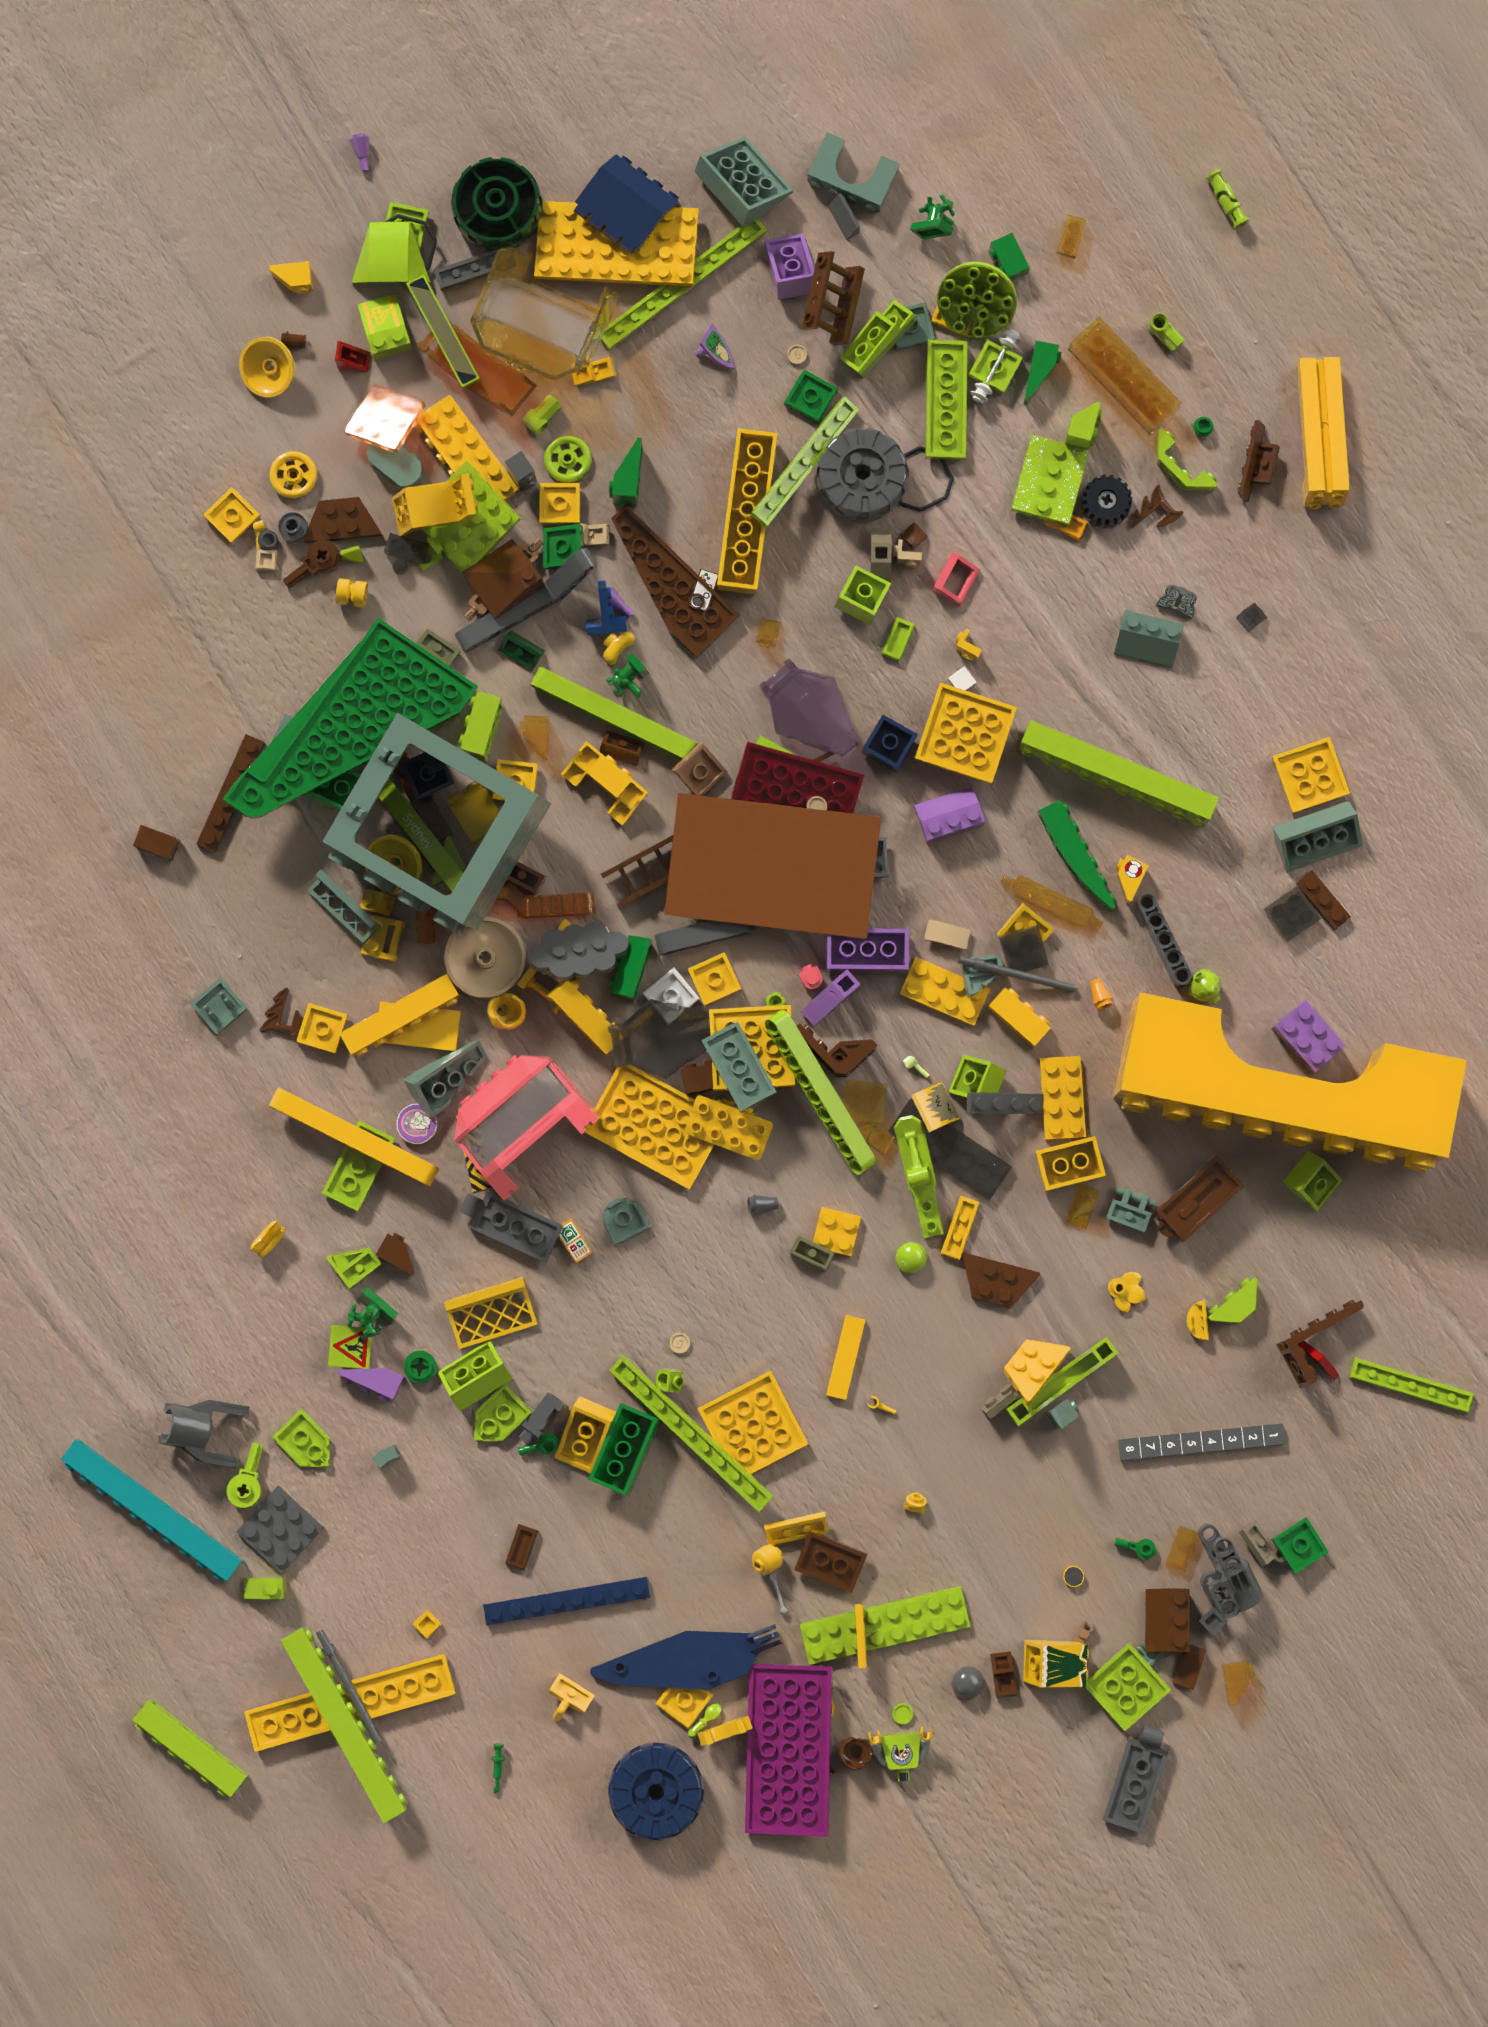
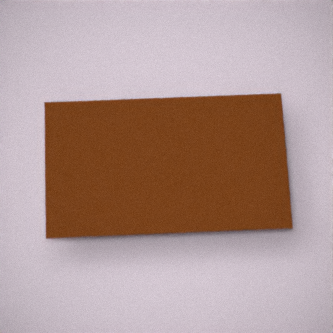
(772, 865)

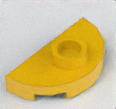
(1197, 1321)

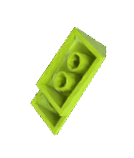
(878, 338)

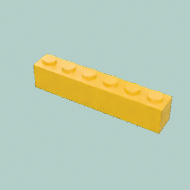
(400, 1015)

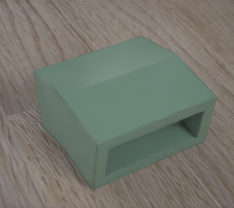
(386, 1455)

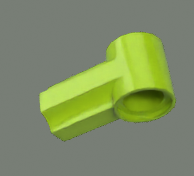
(1167, 333)
(538, 418)

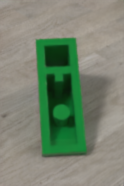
(1042, 365)

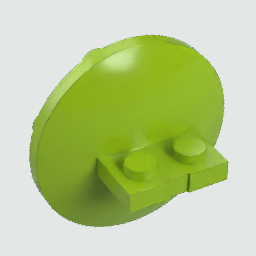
(979, 294)

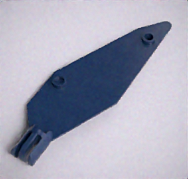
(689, 1660)

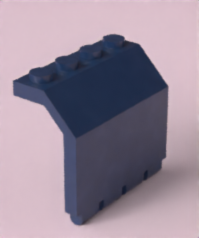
(624, 203)

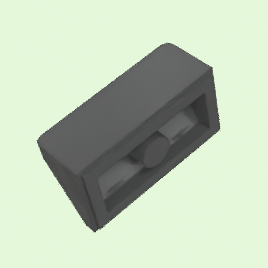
(844, 217)

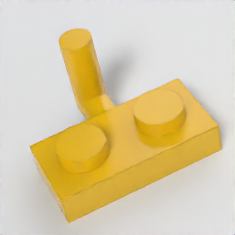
(570, 1695)

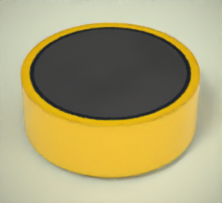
(1073, 1576)

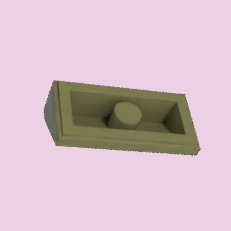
(812, 1253)

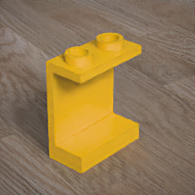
(474, 811)

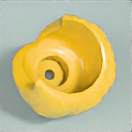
(511, 1011)

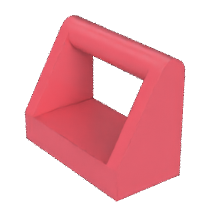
(945, 574)

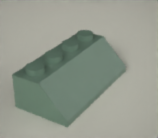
(1318, 836)

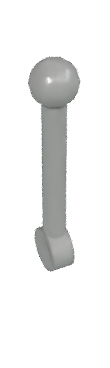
(773, 1577)

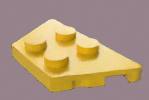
(1034, 1366)

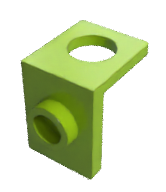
(435, 550)

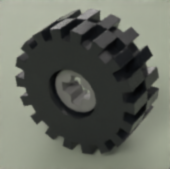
(1113, 512)

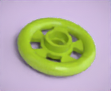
(553, 467)

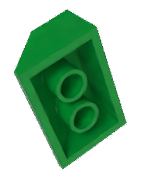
(630, 968)

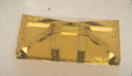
(1083, 1206)

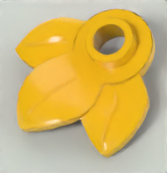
(1129, 1292)

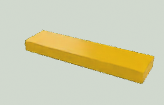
(845, 1357)

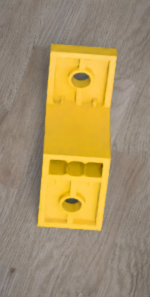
(434, 505)

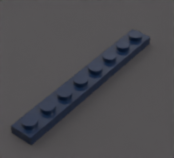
(566, 1600)

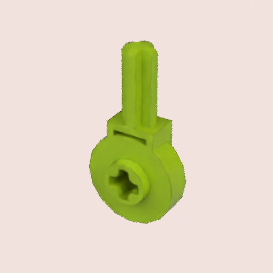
(248, 1478)

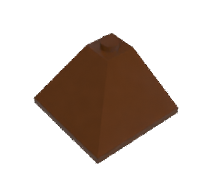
(504, 578)

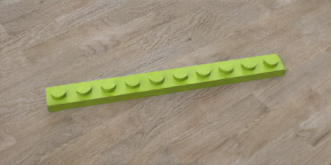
(668, 294)
(691, 1433)

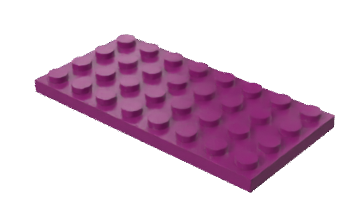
(789, 1750)

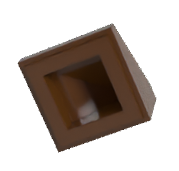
(913, 535)

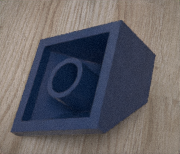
(427, 775)

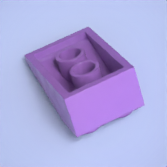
(790, 265)

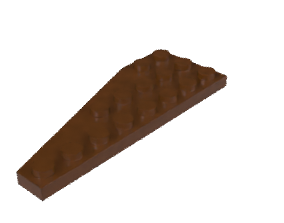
(672, 585)

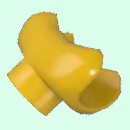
(616, 644)
(268, 1239)

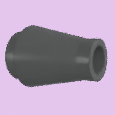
(760, 1204)

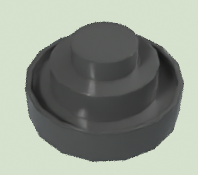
(293, 527)

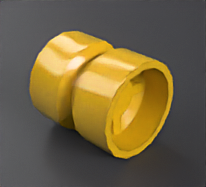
(352, 593)

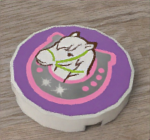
(416, 1125)

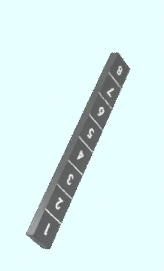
(1201, 1441)

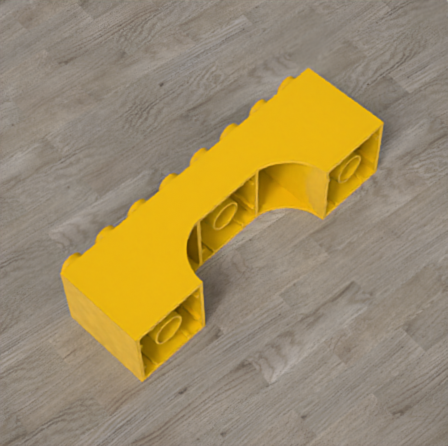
(1182, 1063)

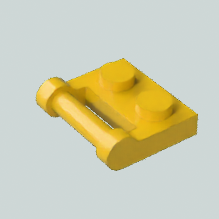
(375, 945)

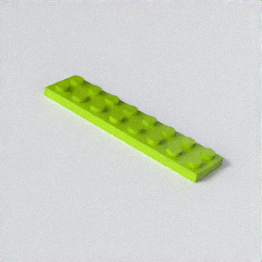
(886, 1624)

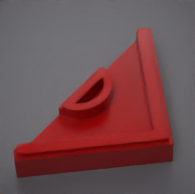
(1319, 1359)

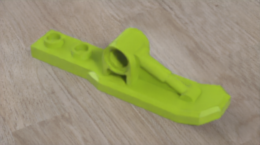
(919, 1172)

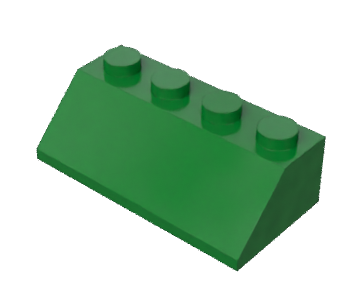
(624, 1449)

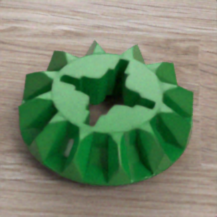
(412, 1373)

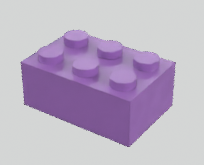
(1308, 1037)

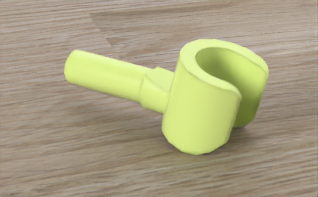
(911, 1061)

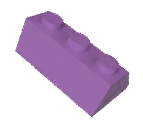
(949, 815)

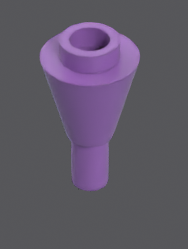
(361, 145)
(618, 603)

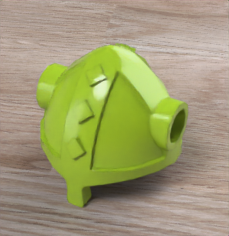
(1205, 986)

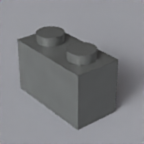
(521, 471)

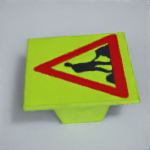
(348, 1347)

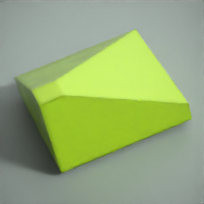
(352, 554)

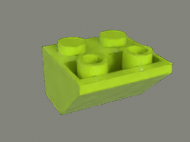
(1081, 428)

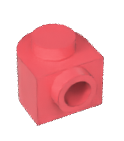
(811, 977)

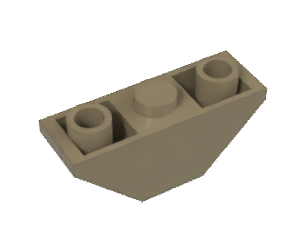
(881, 553)

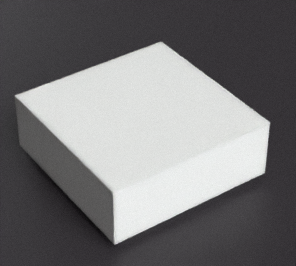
(962, 679)

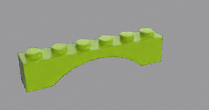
(1064, 1380)

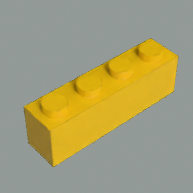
(582, 1014)

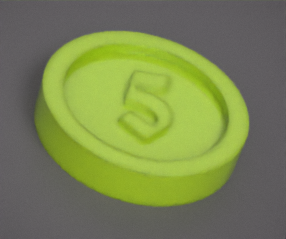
(902, 1713)

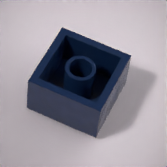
(889, 743)

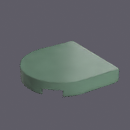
(624, 1220)

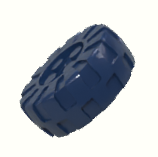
(652, 1815)

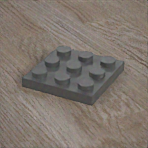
(280, 1529)

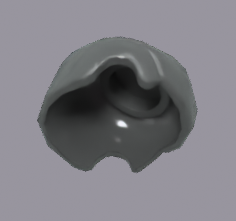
(967, 1683)

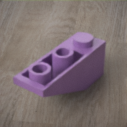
(830, 997)
(378, 1379)

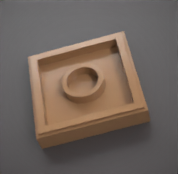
(699, 770)

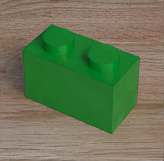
(1009, 257)

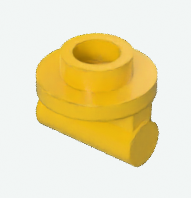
(915, 1503)

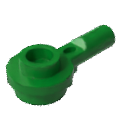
(547, 1444)
(1144, 1548)

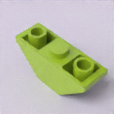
(1237, 1304)

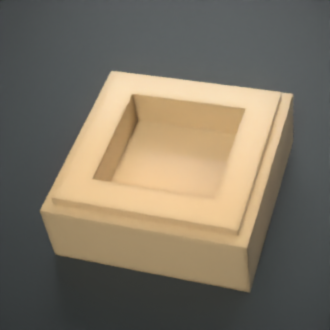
(266, 560)

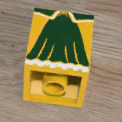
(1055, 1663)

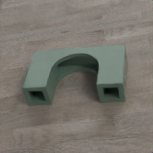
(870, 193)

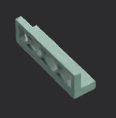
(348, 901)

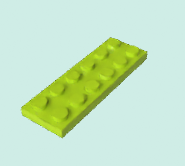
(946, 399)

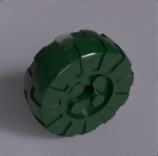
(501, 223)

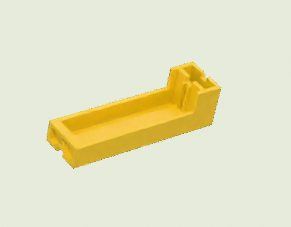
(1323, 433)

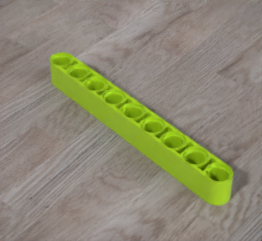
(612, 713)
(820, 1092)

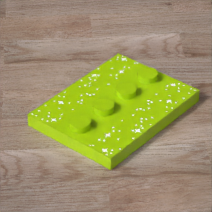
(1050, 480)

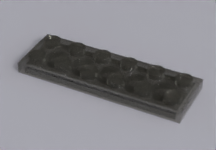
(961, 1156)

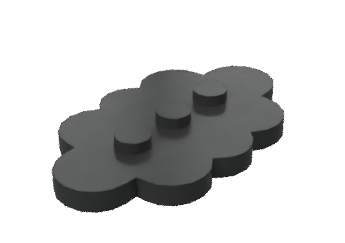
(578, 951)

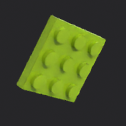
(1127, 1686)

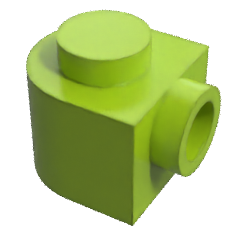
(669, 1380)

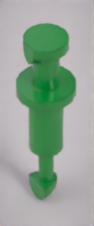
(497, 1774)

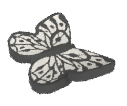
(1180, 598)

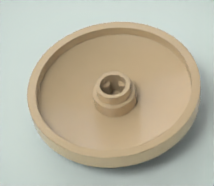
(485, 959)

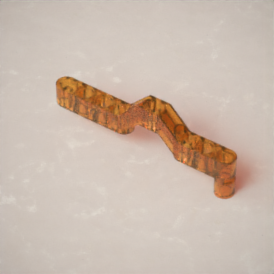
(527, 907)

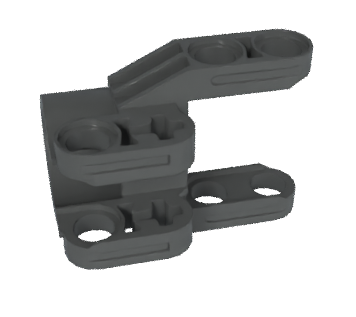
(193, 1428)
(1231, 1575)

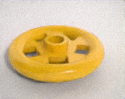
(280, 464)

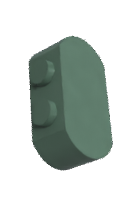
(400, 468)

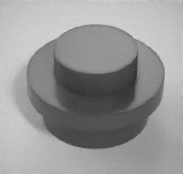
(267, 540)

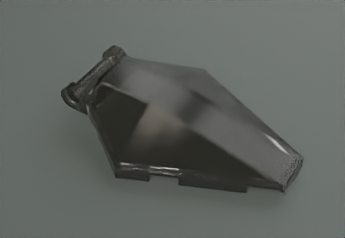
(661, 1037)

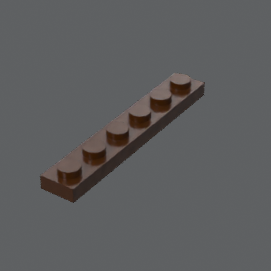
(221, 812)

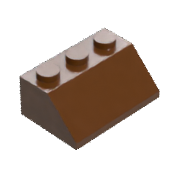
(1167, 1620)

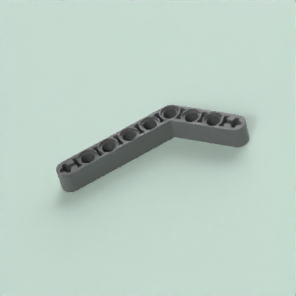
(555, 590)

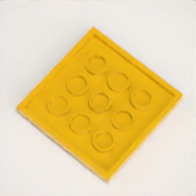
(965, 733)
(753, 1025)
(754, 1423)

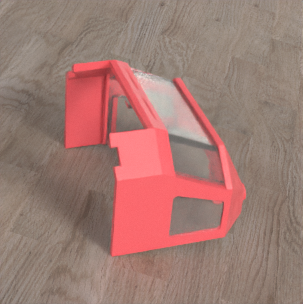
(515, 1113)

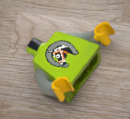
(901, 1750)

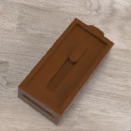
(1198, 1200)

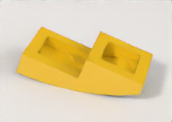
(595, 372)

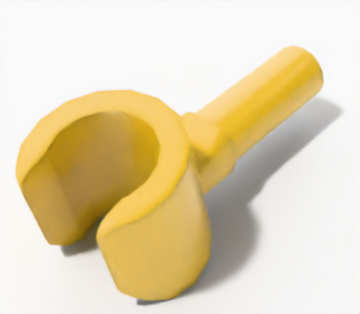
(258, 527)
(881, 1406)

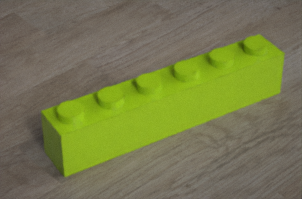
(190, 1747)

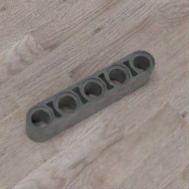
(1163, 930)
(699, 935)

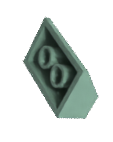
(1148, 638)

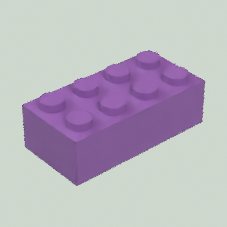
(881, 952)

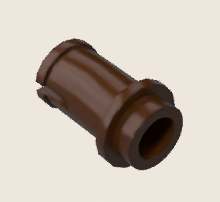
(293, 340)

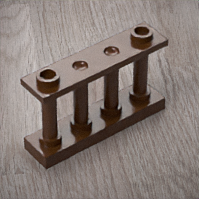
(847, 302)

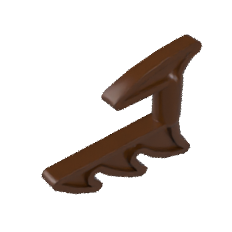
(1156, 500)
(273, 1022)

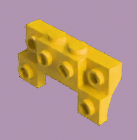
(609, 777)

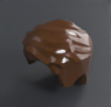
(855, 1753)

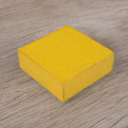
(427, 1624)

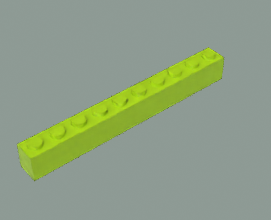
(344, 1724)

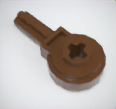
(314, 563)

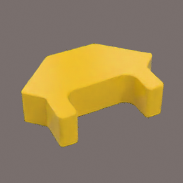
(724, 1730)

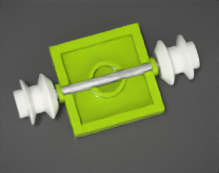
(995, 366)

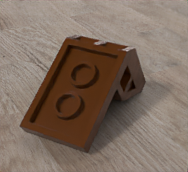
(852, 1052)

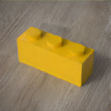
(1019, 1017)

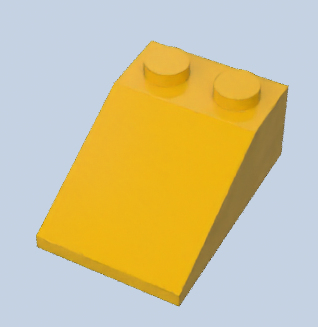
(584, 1434)

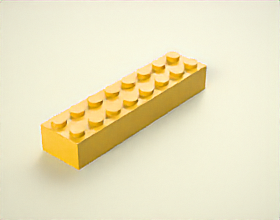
(742, 532)

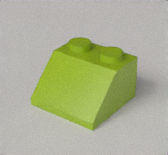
(862, 595)
(976, 1077)
(1312, 1180)

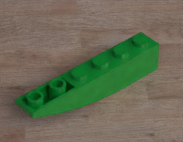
(1074, 851)

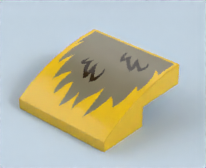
(935, 1107)

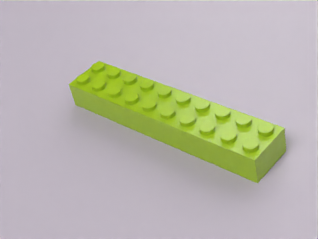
(1118, 773)

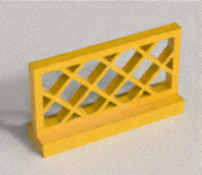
(484, 1295)

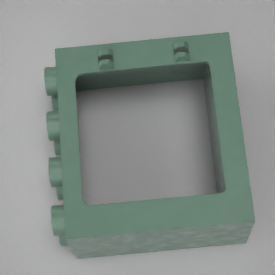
(491, 861)

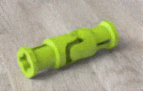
(1228, 201)

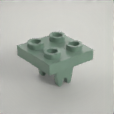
(219, 1006)

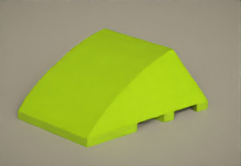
(389, 255)

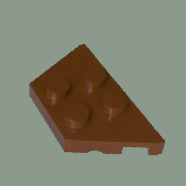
(340, 521)
(996, 1280)

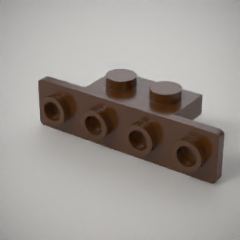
(1259, 463)

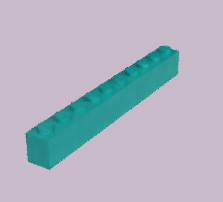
(152, 1510)

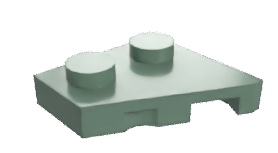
(978, 980)

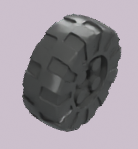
(868, 454)

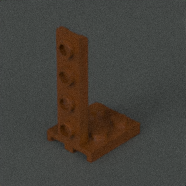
(1295, 1356)

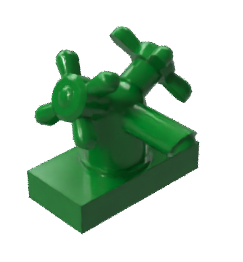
(937, 222)
(626, 676)
(375, 1308)

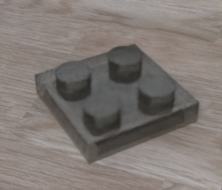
(1292, 914)
(1024, 949)

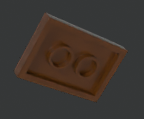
(830, 1561)

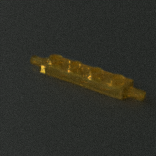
(1052, 901)

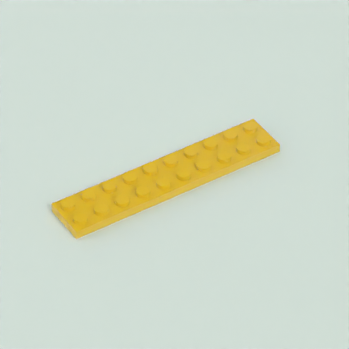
(379, 1693)

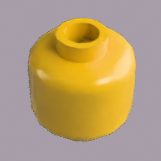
(767, 1559)

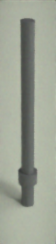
(979, 965)
(329, 1650)

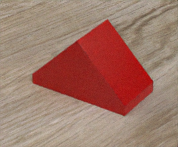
(351, 357)

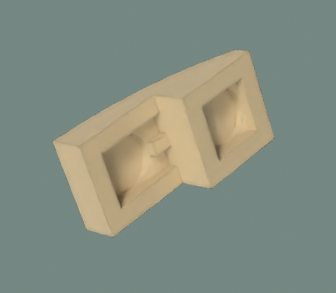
(595, 534)
(947, 934)

